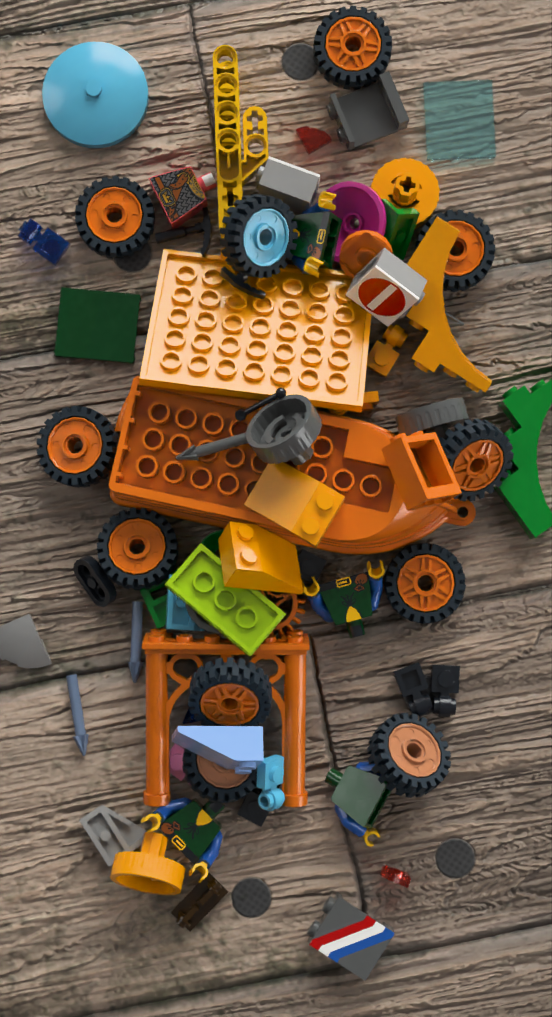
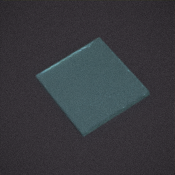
(459, 120)

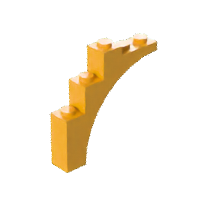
(439, 343)

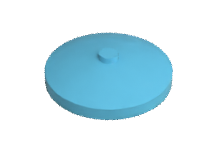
(95, 94)

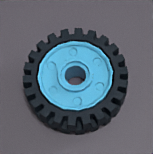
(258, 235)

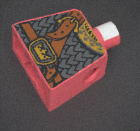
(181, 194)

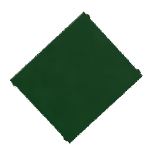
(97, 325)

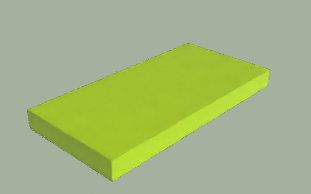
(237, 613)

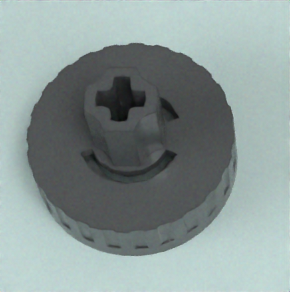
(433, 417)
(291, 423)

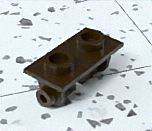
(199, 902)

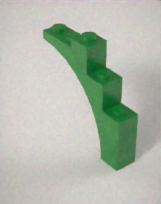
(522, 488)

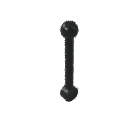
(241, 414)

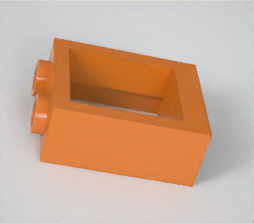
(407, 473)

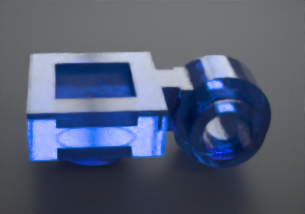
(48, 245)

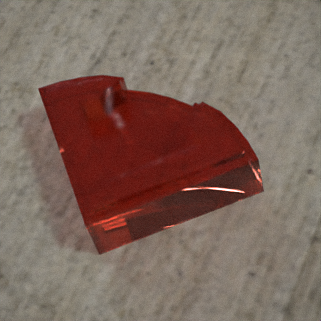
(313, 138)
(395, 875)

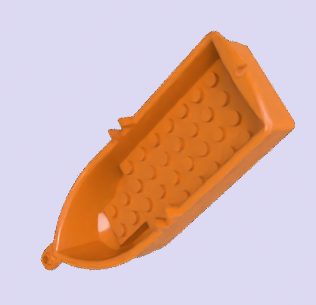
(346, 457)

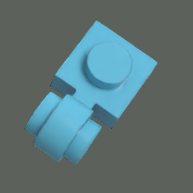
(269, 775)

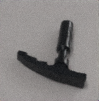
(181, 232)
(238, 282)

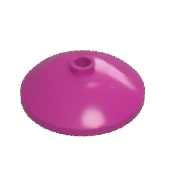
(357, 202)

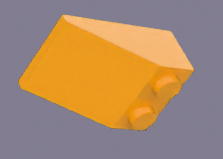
(295, 502)
(258, 560)

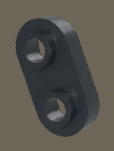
(95, 581)

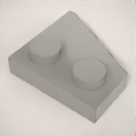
(111, 832)

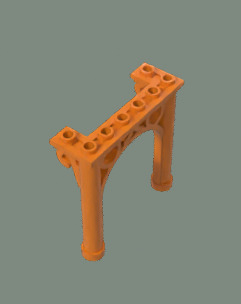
(158, 706)

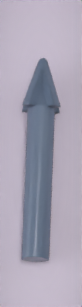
(136, 640)
(80, 737)

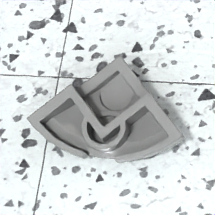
(22, 644)

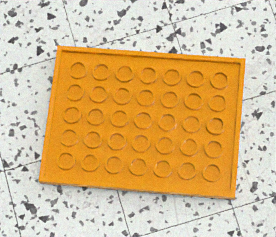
(243, 346)

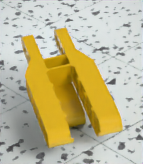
(231, 169)

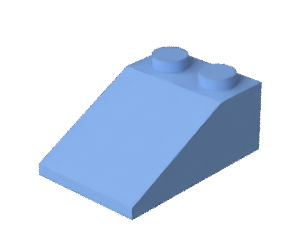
(226, 746)

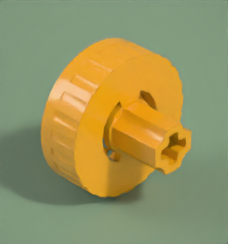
(421, 182)
(148, 869)

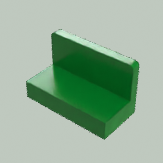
(399, 227)

